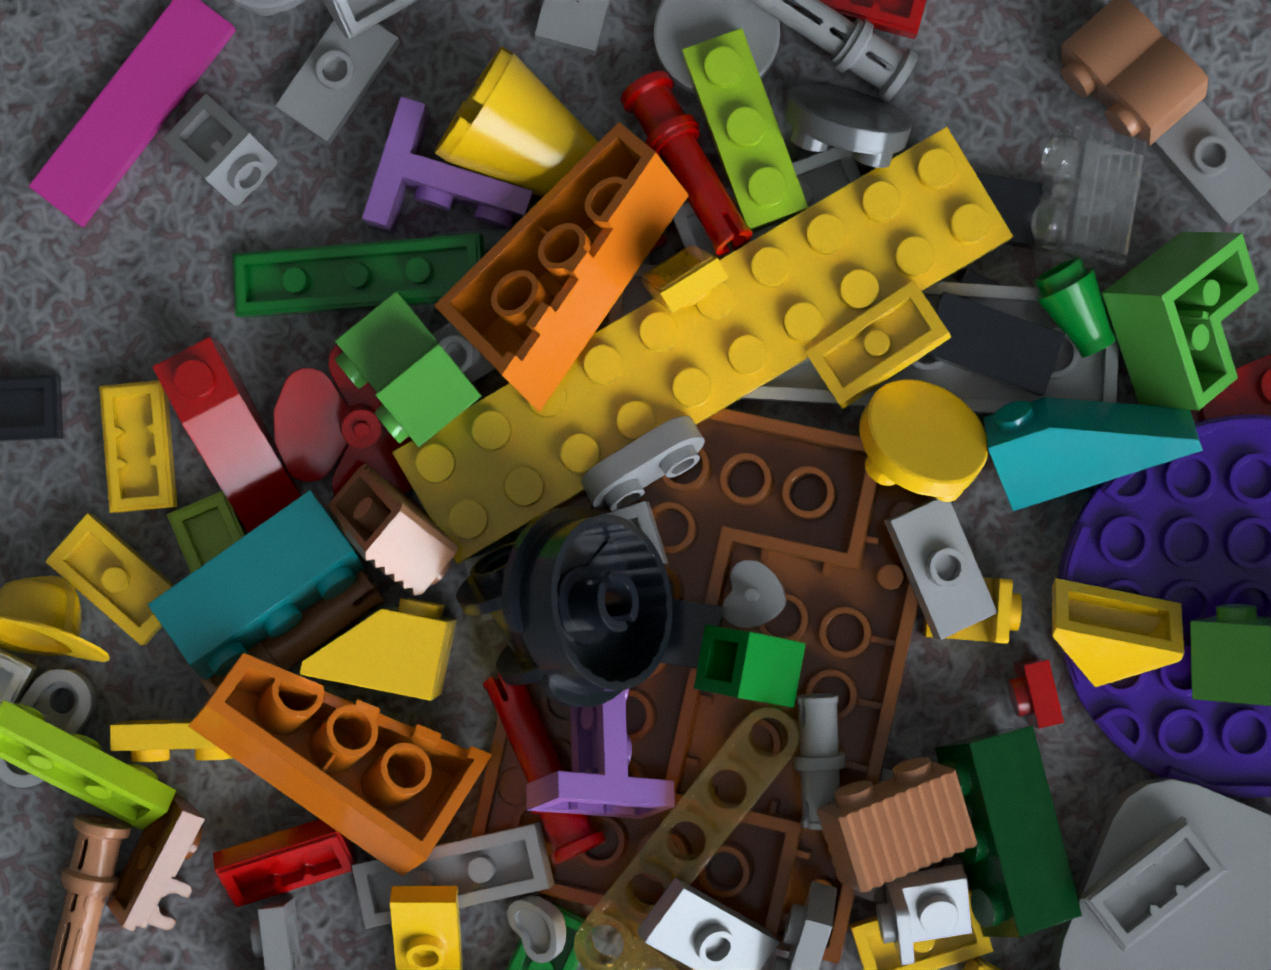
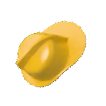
(44, 619)

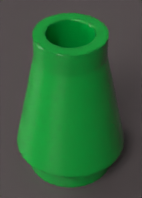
(1076, 305)

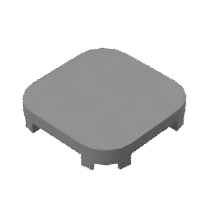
(1215, 930)

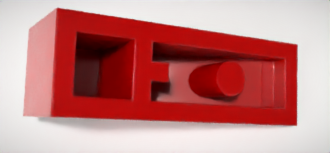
(227, 431)

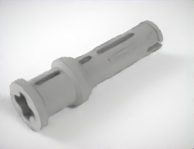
(851, 49)

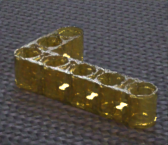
(663, 859)

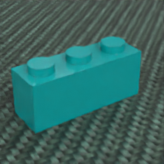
(257, 587)

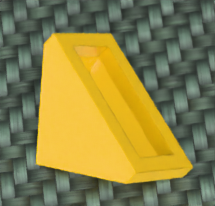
(1115, 631)

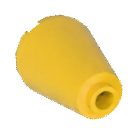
(515, 129)

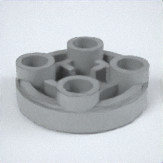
(690, 22)

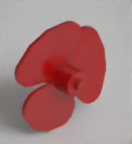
(317, 425)

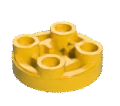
(922, 439)

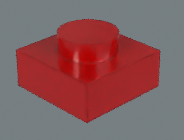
(1035, 693)

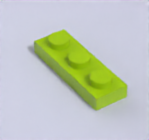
(744, 130)
(81, 767)

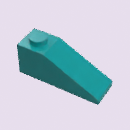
(1073, 444)

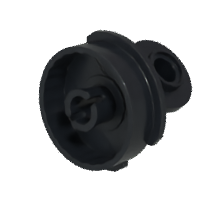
(576, 604)

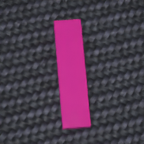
(132, 108)

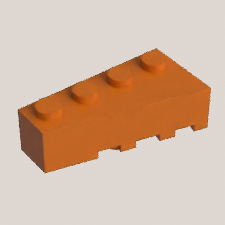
(565, 264)
(342, 760)

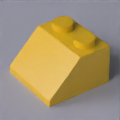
(391, 651)

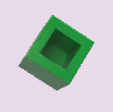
(749, 665)

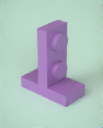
(434, 181)
(600, 771)

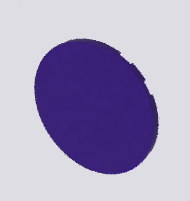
(1198, 539)

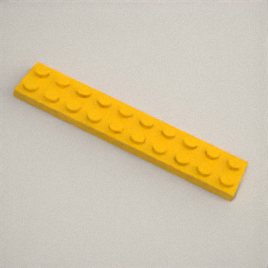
(783, 295)

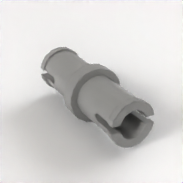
(818, 755)

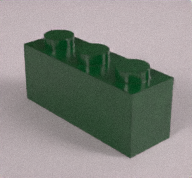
(1020, 860)

